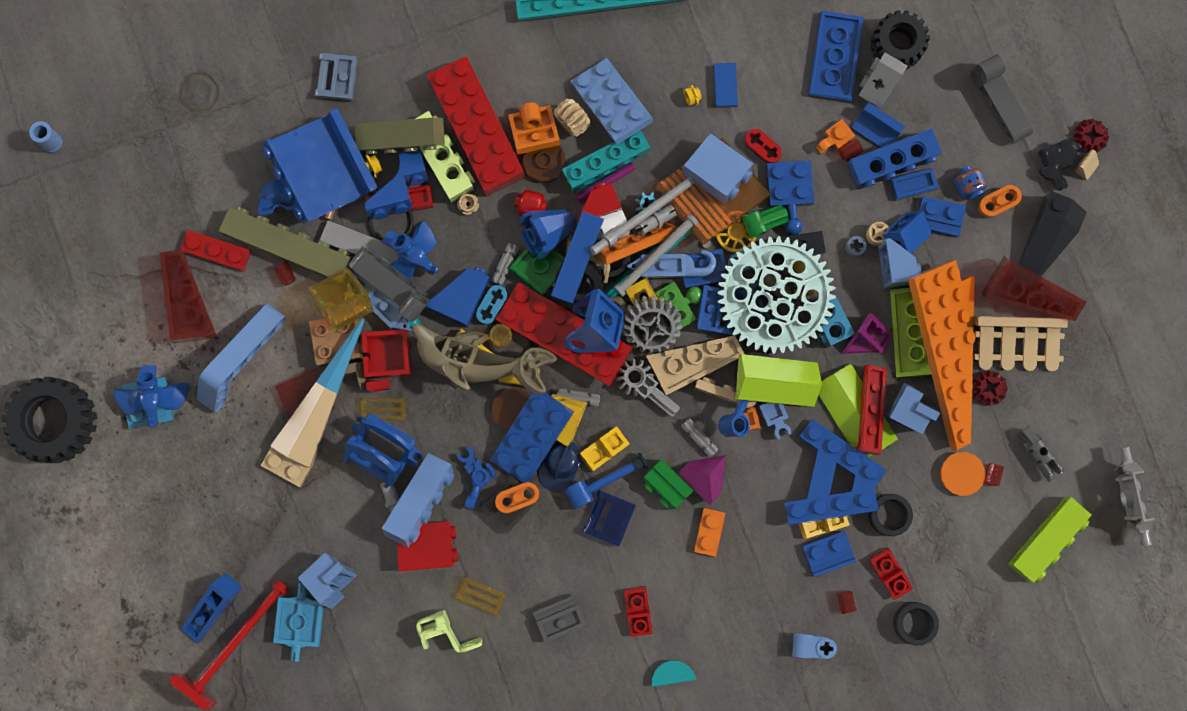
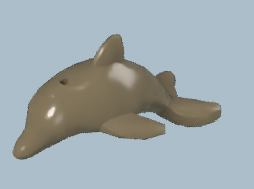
(464, 362)

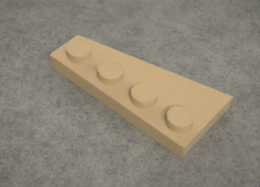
(687, 364)

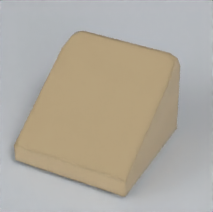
(1087, 165)

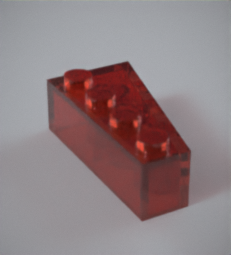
(1024, 288)
(184, 303)

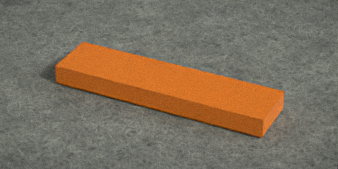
(634, 243)

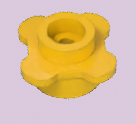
(373, 165)

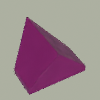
(869, 337)
(705, 476)

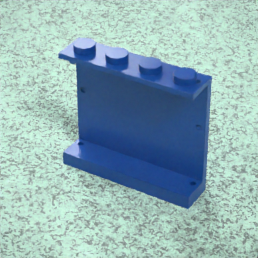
(319, 167)

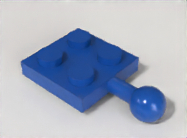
(791, 187)

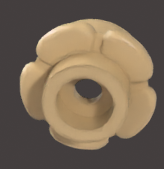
(473, 207)

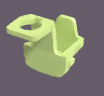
(442, 626)

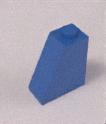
(461, 296)

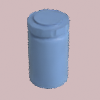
(45, 136)

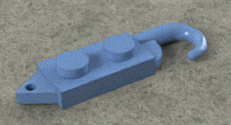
(675, 266)
(384, 307)

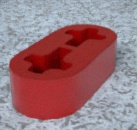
(766, 142)

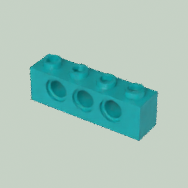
(605, 161)

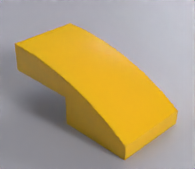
(604, 449)
(815, 528)

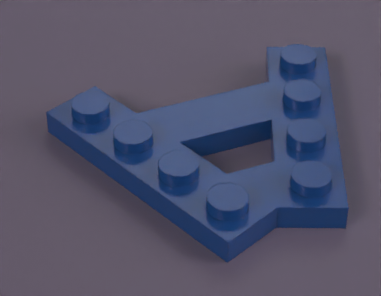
(820, 503)

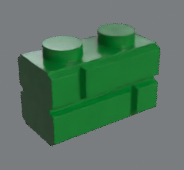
(667, 485)

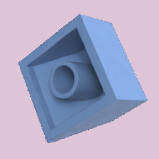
(896, 265)

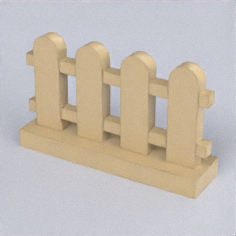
(1030, 341)

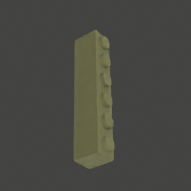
(284, 244)

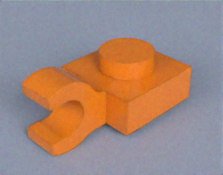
(837, 136)

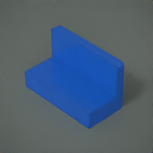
(877, 126)
(910, 230)

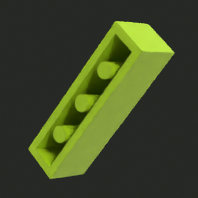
(1050, 539)

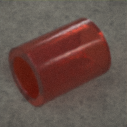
(850, 150)
(284, 274)
(993, 474)
(846, 602)

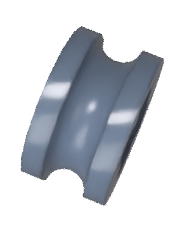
(860, 240)

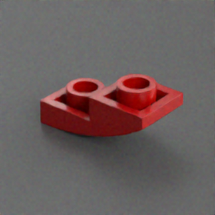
(890, 573)
(638, 611)

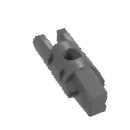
(1040, 453)

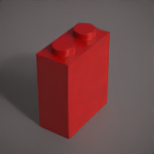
(431, 550)

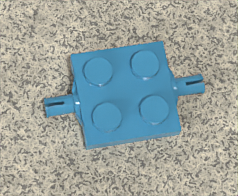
(298, 622)

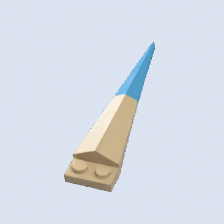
(299, 440)

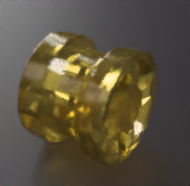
(501, 340)

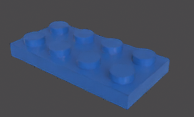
(531, 436)

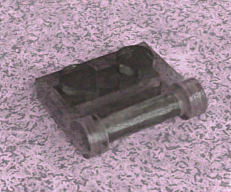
(506, 521)

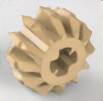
(572, 117)

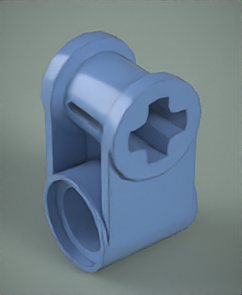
(809, 646)

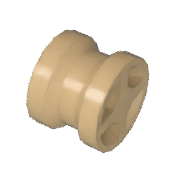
(879, 228)

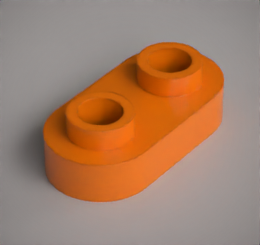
(999, 202)
(517, 497)

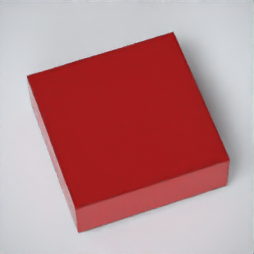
(379, 385)

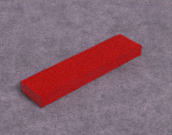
(872, 410)

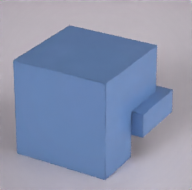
(910, 410)
(326, 579)

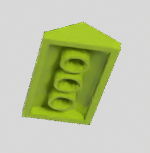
(908, 342)
(777, 380)
(842, 399)

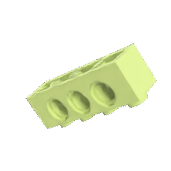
(453, 187)

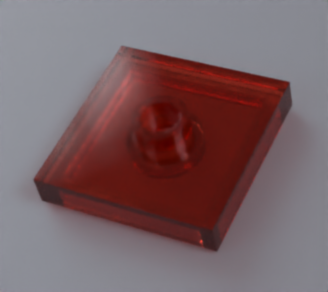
(295, 390)

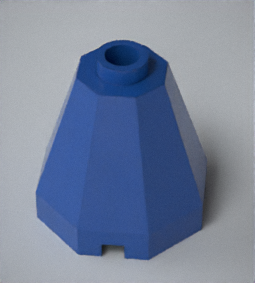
(546, 230)

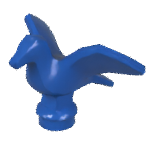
(412, 251)
(151, 396)

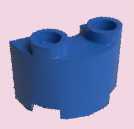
(272, 197)

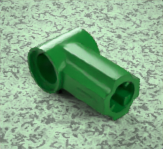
(760, 222)

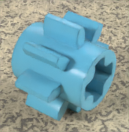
(649, 199)

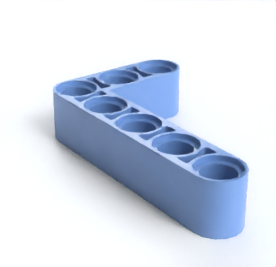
(215, 378)

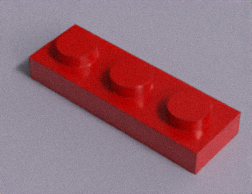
(215, 250)

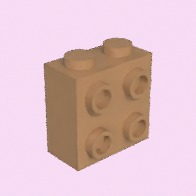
(327, 342)

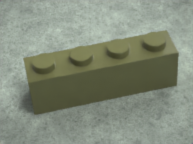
(399, 134)

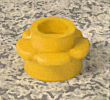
(692, 95)

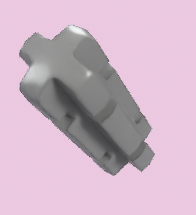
(504, 264)
(593, 399)
(699, 437)

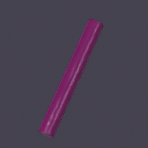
(609, 179)

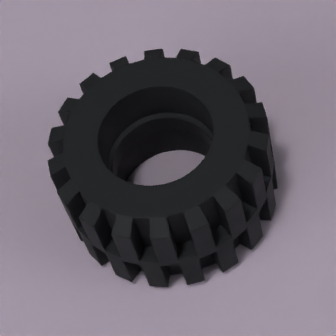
(910, 27)

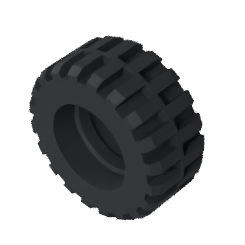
(22, 411)

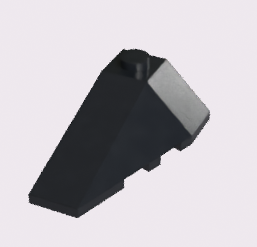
(1052, 231)

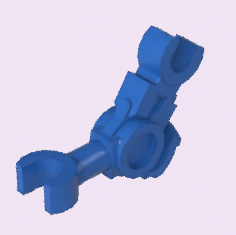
(479, 476)

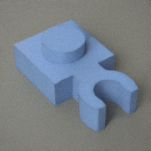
(774, 415)

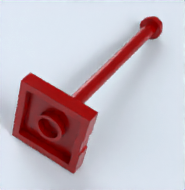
(195, 689)

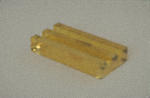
(402, 409)
(463, 588)

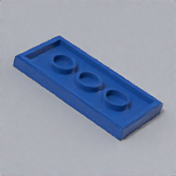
(835, 56)

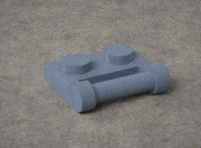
(342, 80)

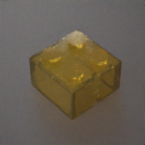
(341, 299)

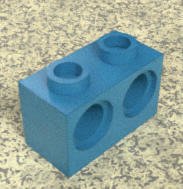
(837, 320)

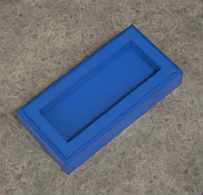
(725, 85)
(914, 184)

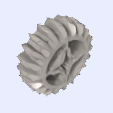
(665, 332)

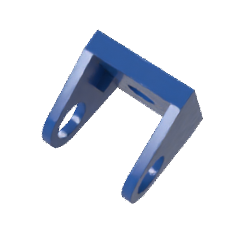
(595, 332)

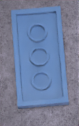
(611, 101)

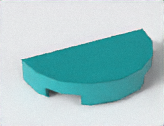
(672, 672)

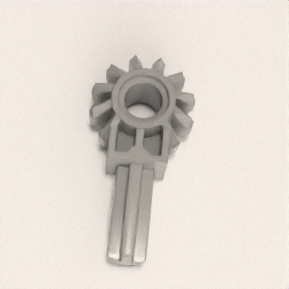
(646, 387)

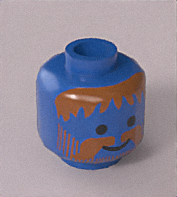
(970, 182)

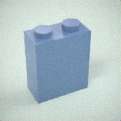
(718, 169)

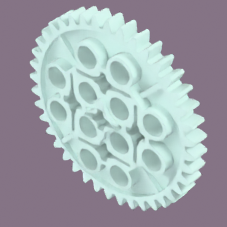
(760, 259)

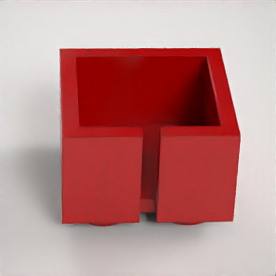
(388, 352)

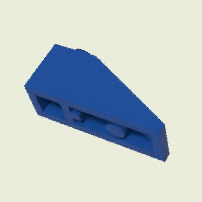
(211, 607)

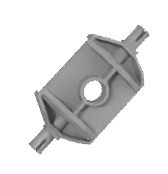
(1131, 498)

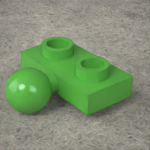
(673, 294)

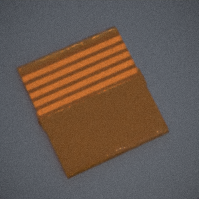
(709, 211)

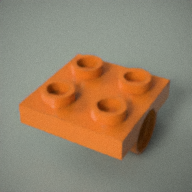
(533, 128)

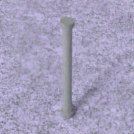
(653, 257)

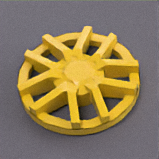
(735, 233)

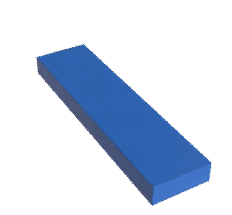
(577, 257)

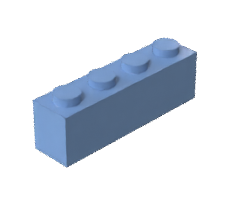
(418, 500)

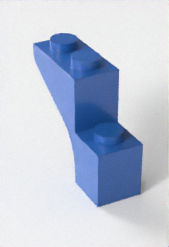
(395, 195)

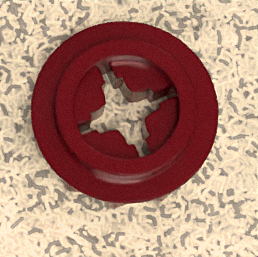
(1098, 129)
(987, 398)

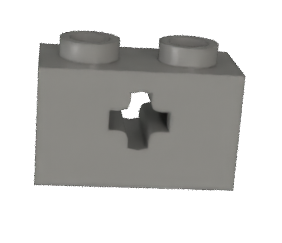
(890, 71)

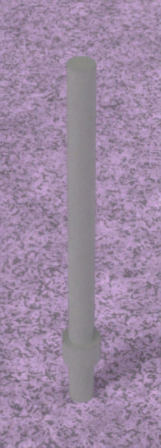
(610, 238)

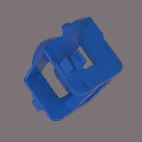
(373, 460)

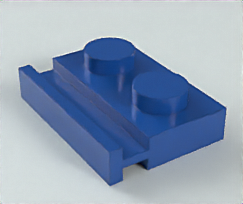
(942, 215)
(702, 261)
(829, 553)

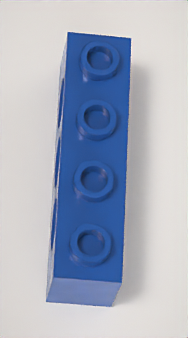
(924, 142)

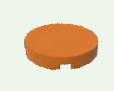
(962, 473)

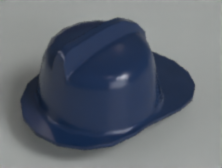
(560, 466)

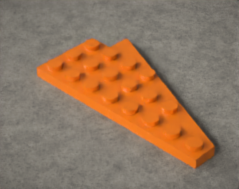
(946, 324)

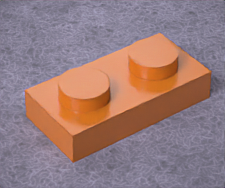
(709, 532)

